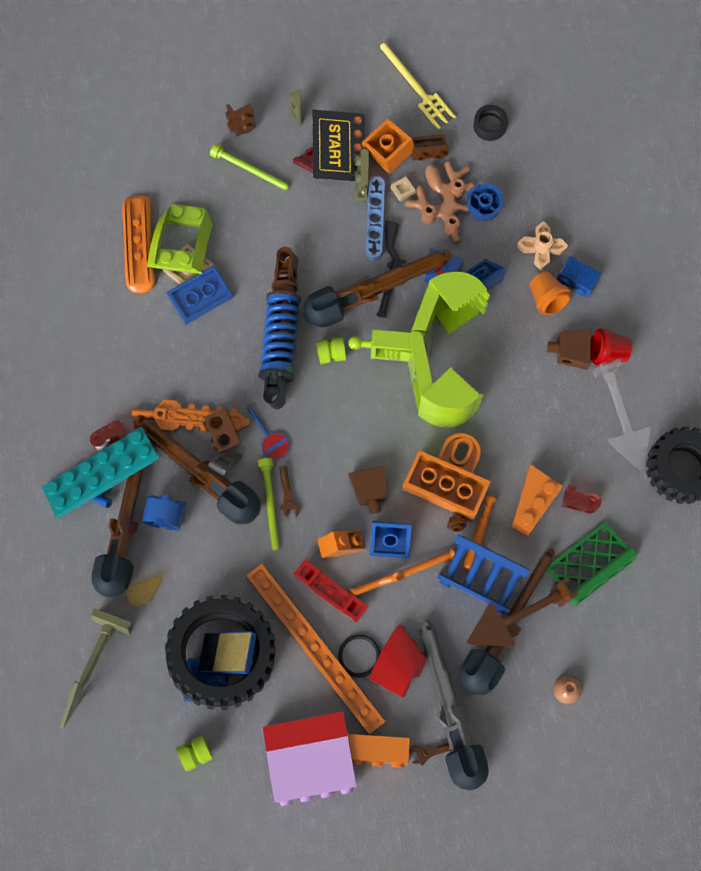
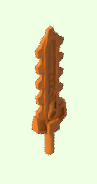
(170, 416)

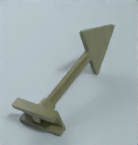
(109, 624)

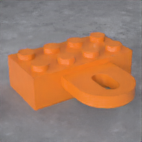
(448, 480)

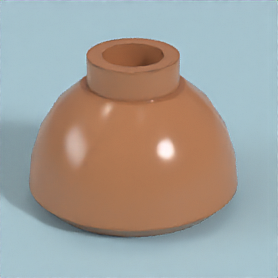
(567, 689)

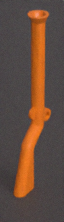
(402, 574)

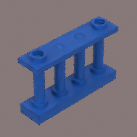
(499, 563)

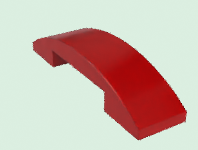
(330, 591)

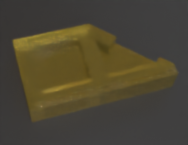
(142, 592)

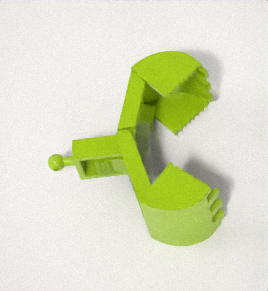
(453, 301)

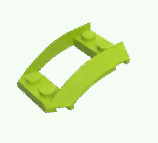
(175, 259)

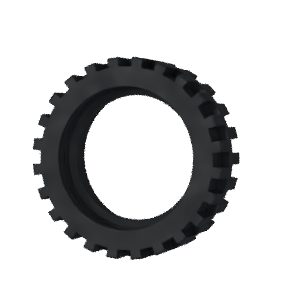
(219, 695)

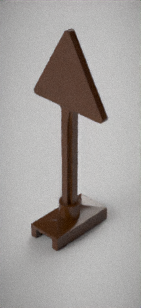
(493, 630)

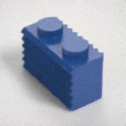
(578, 276)

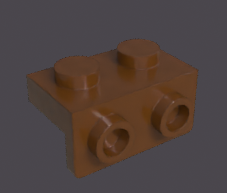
(241, 120)
(429, 147)

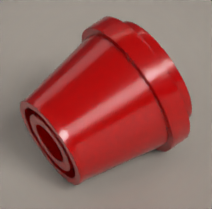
(609, 346)

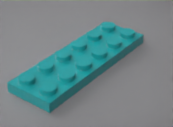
(100, 472)

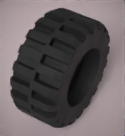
(660, 470)

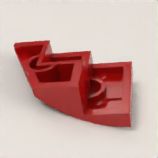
(398, 663)

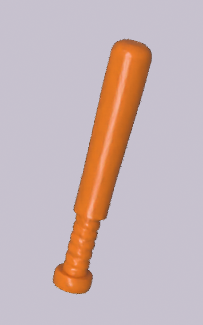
(480, 530)

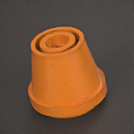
(549, 293)

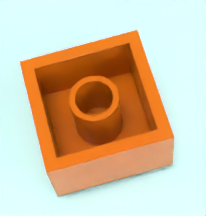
(388, 146)

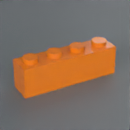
(379, 750)

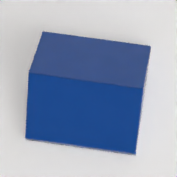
(488, 273)
(390, 539)

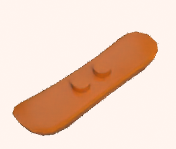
(137, 243)

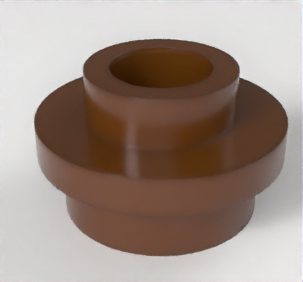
(457, 523)

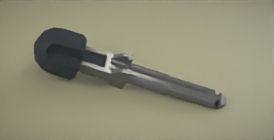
(465, 761)

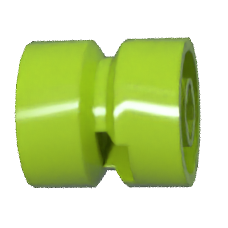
(331, 350)
(194, 753)

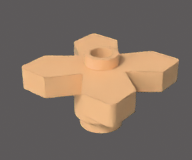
(542, 245)

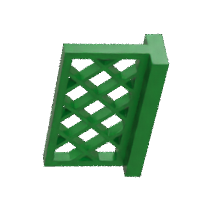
(605, 572)

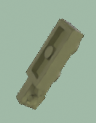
(361, 176)

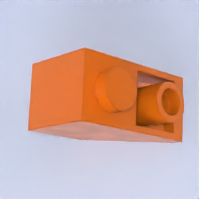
(340, 543)

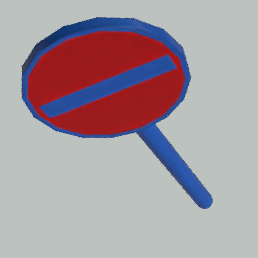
(274, 444)

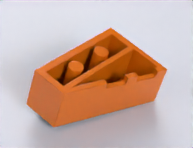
(534, 500)

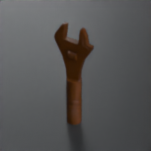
(288, 503)
(426, 753)

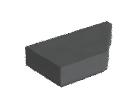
(224, 463)

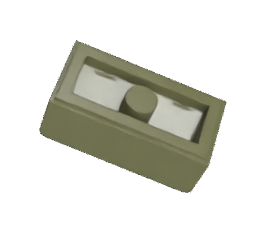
(296, 105)

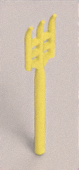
(427, 99)

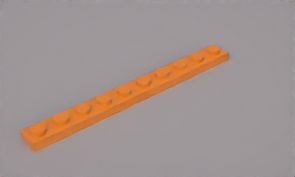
(315, 649)

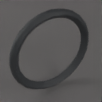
(343, 646)

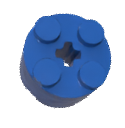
(164, 512)

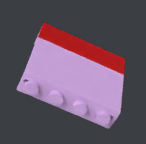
(309, 758)

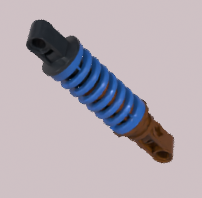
(280, 329)

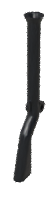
(391, 232)

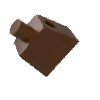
(572, 348)
(369, 487)

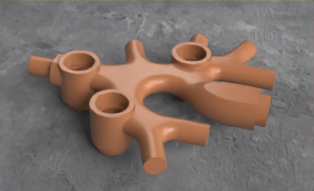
(448, 208)

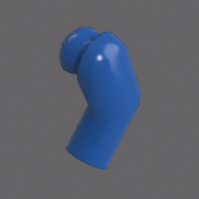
(102, 500)

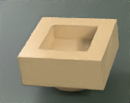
(403, 189)

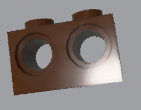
(226, 428)

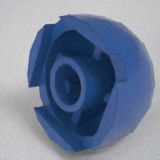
(484, 201)

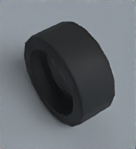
(492, 110)

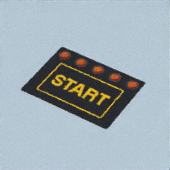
(336, 144)

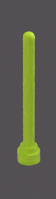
(218, 151)
(265, 466)

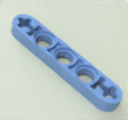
(375, 210)

